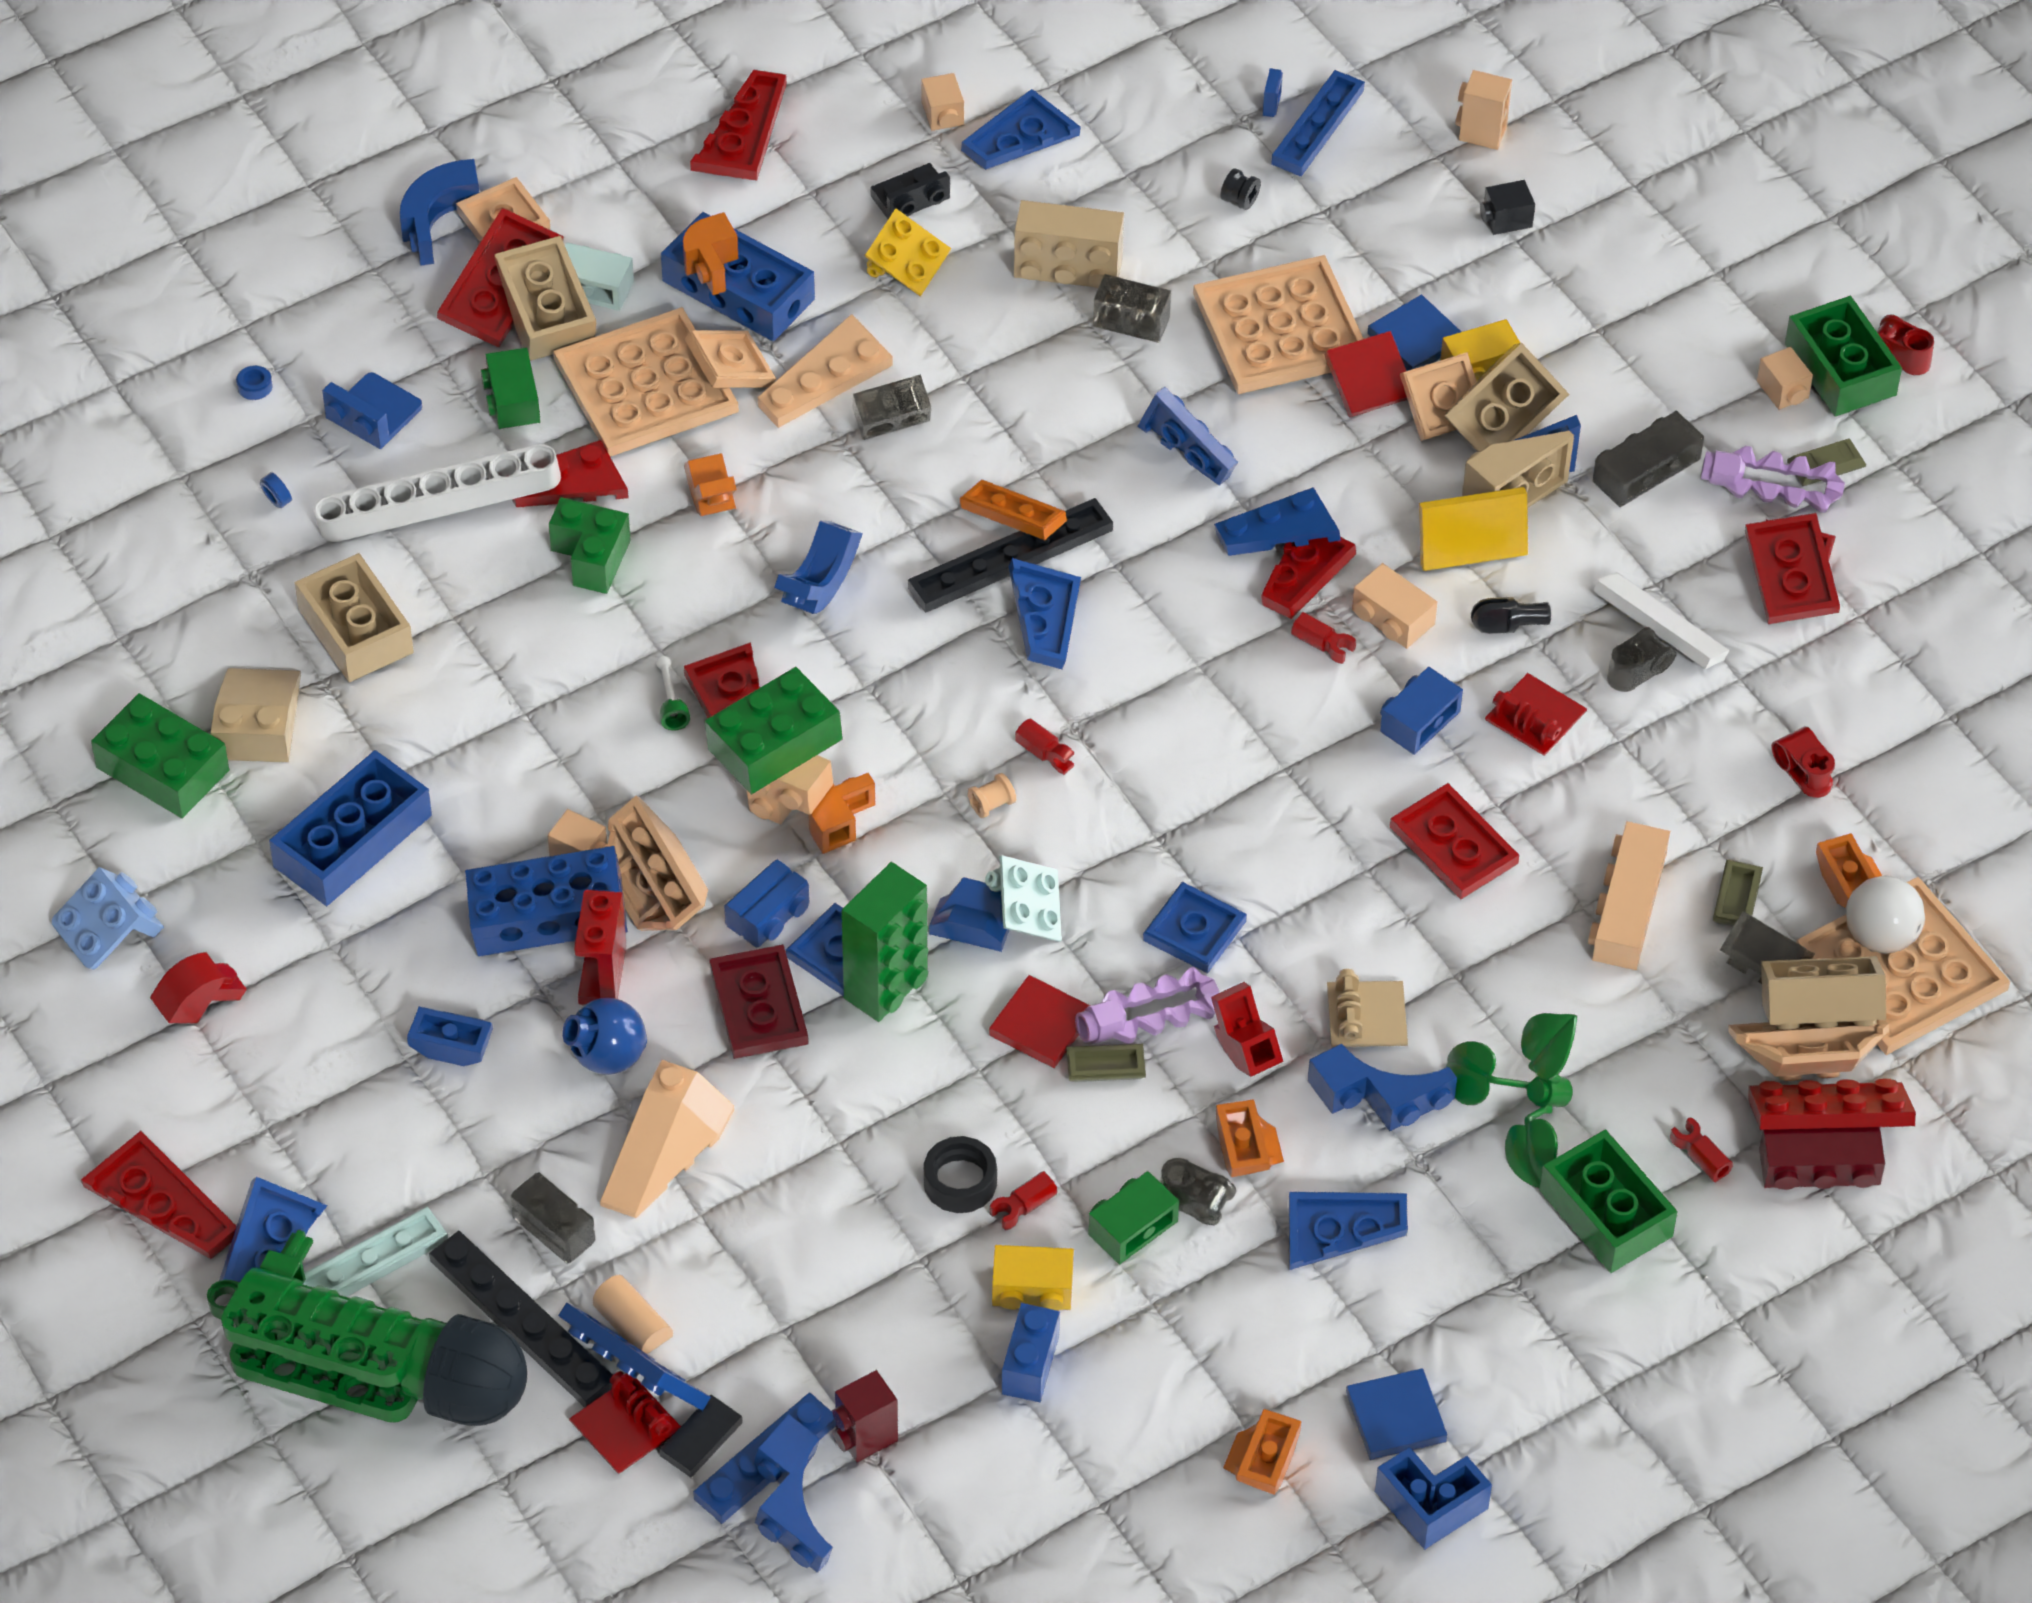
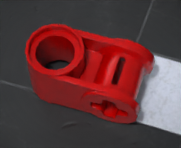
(1908, 344)
(1805, 761)

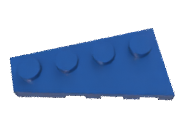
(631, 1359)

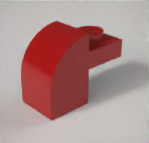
(192, 985)
(1242, 1034)

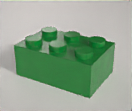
(1844, 355)
(773, 730)
(160, 755)
(1608, 1201)

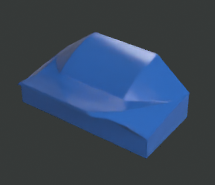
(971, 916)
(449, 1036)

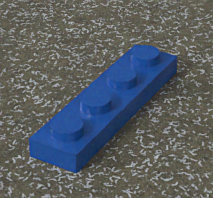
(1317, 123)
(740, 1479)

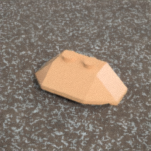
(656, 872)
(1808, 1047)

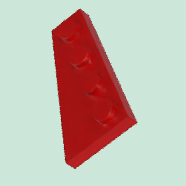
(159, 1193)

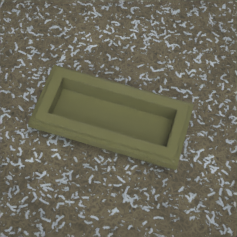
(1842, 453)
(1737, 892)
(1106, 1062)

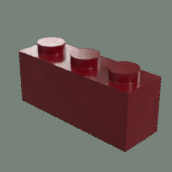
(1822, 1157)

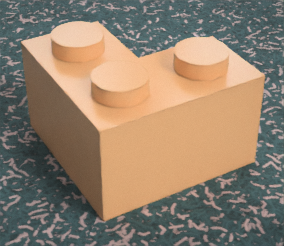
(796, 790)

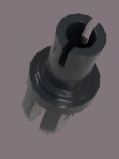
(1506, 615)

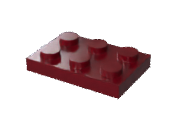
(758, 1001)

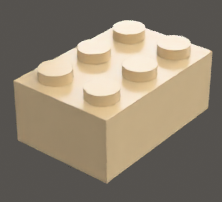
(1067, 243)
(354, 617)
(1823, 992)

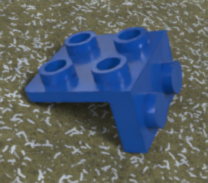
(371, 408)

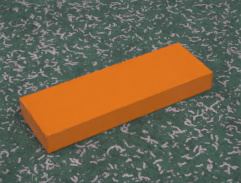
(1013, 509)

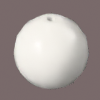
(1885, 914)

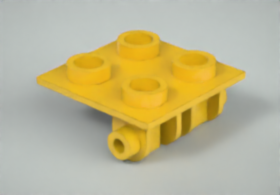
(906, 253)

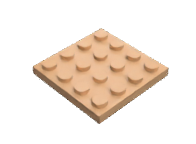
(1277, 322)
(642, 383)
(1926, 982)

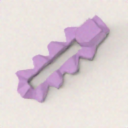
(1728, 471)
(1109, 1021)

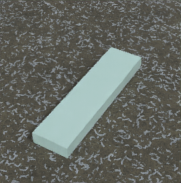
(379, 1254)

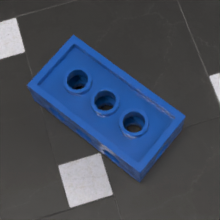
(762, 285)
(536, 898)

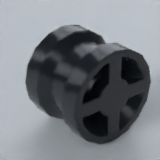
(1240, 189)

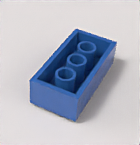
(350, 828)

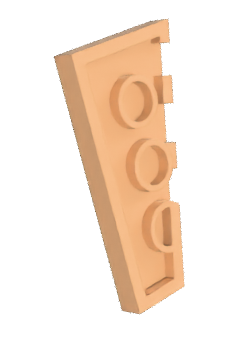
(830, 368)

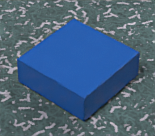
(1272, 92)

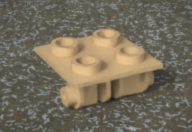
(1366, 1012)

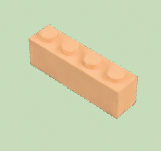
(1630, 896)

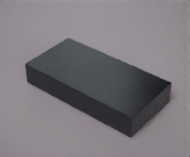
(701, 1436)

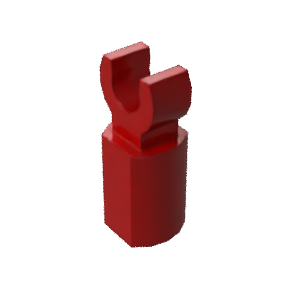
(1323, 637)
(1044, 745)
(1702, 1150)
(1024, 1199)

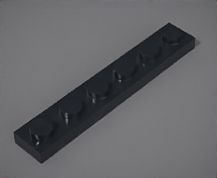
(991, 561)
(522, 1318)

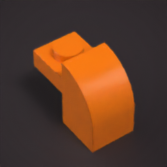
(709, 246)
(710, 484)
(833, 818)

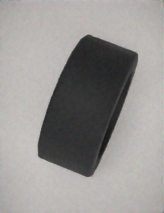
(960, 1149)

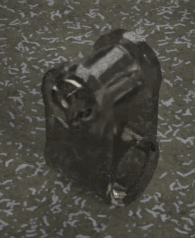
(1638, 660)
(1198, 1189)

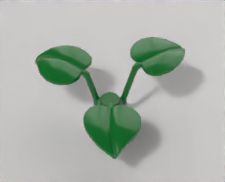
(1545, 1042)

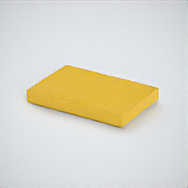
(1473, 528)

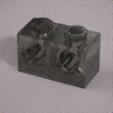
(1131, 308)
(891, 407)

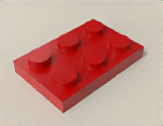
(1792, 568)
(1454, 841)

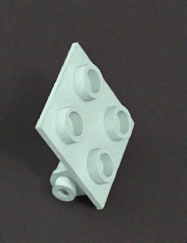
(1028, 897)

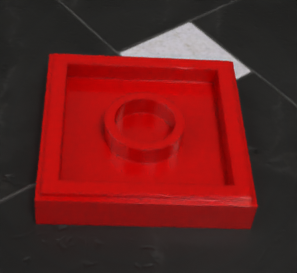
(1368, 373)
(1039, 1021)

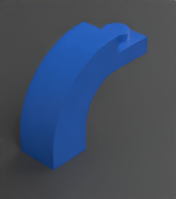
(432, 197)
(822, 570)

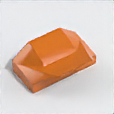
(1844, 866)
(1246, 1139)
(1264, 1451)

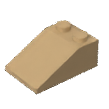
(545, 297)
(1506, 400)
(1532, 463)
(257, 713)

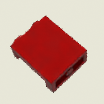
(602, 944)

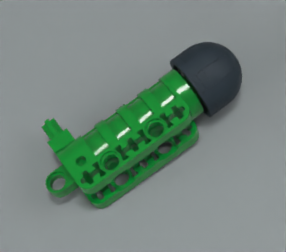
(458, 1368)

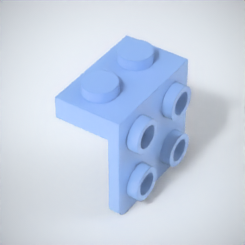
(103, 915)

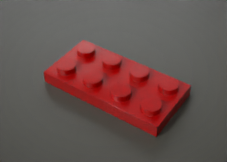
(478, 297)
(1831, 1105)

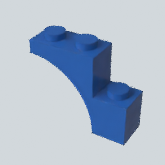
(1396, 1099)
(784, 1513)

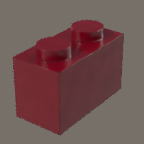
(865, 1416)

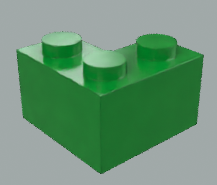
(593, 538)

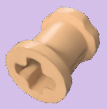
(991, 795)

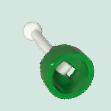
(671, 706)

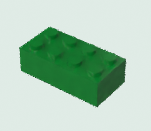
(885, 942)

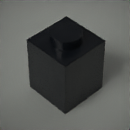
(1508, 207)

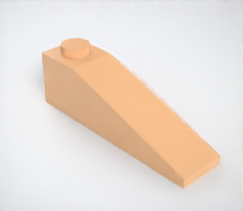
(671, 1127)

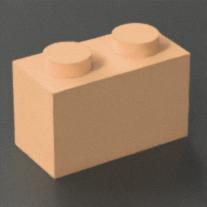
(1484, 109)
(1394, 606)

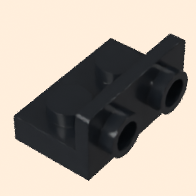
(912, 191)

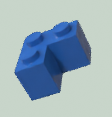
(1431, 1503)

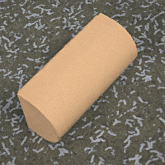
(631, 1314)

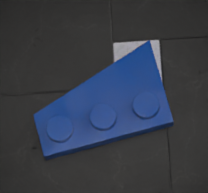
(1019, 130)
(266, 1225)

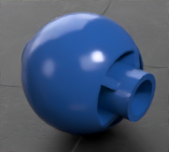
(606, 1035)

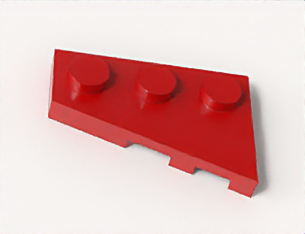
(584, 474)
(1304, 573)

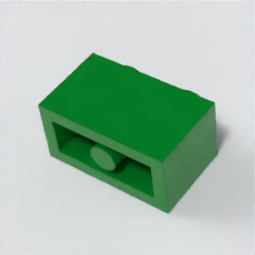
(512, 388)
(1133, 1217)

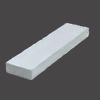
(1664, 621)

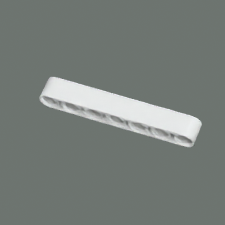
(494, 481)

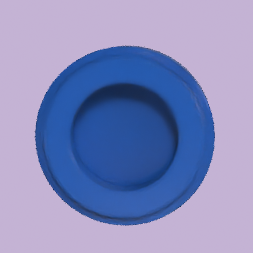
(254, 382)
(275, 490)

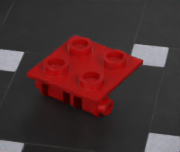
(1535, 713)
(625, 1422)

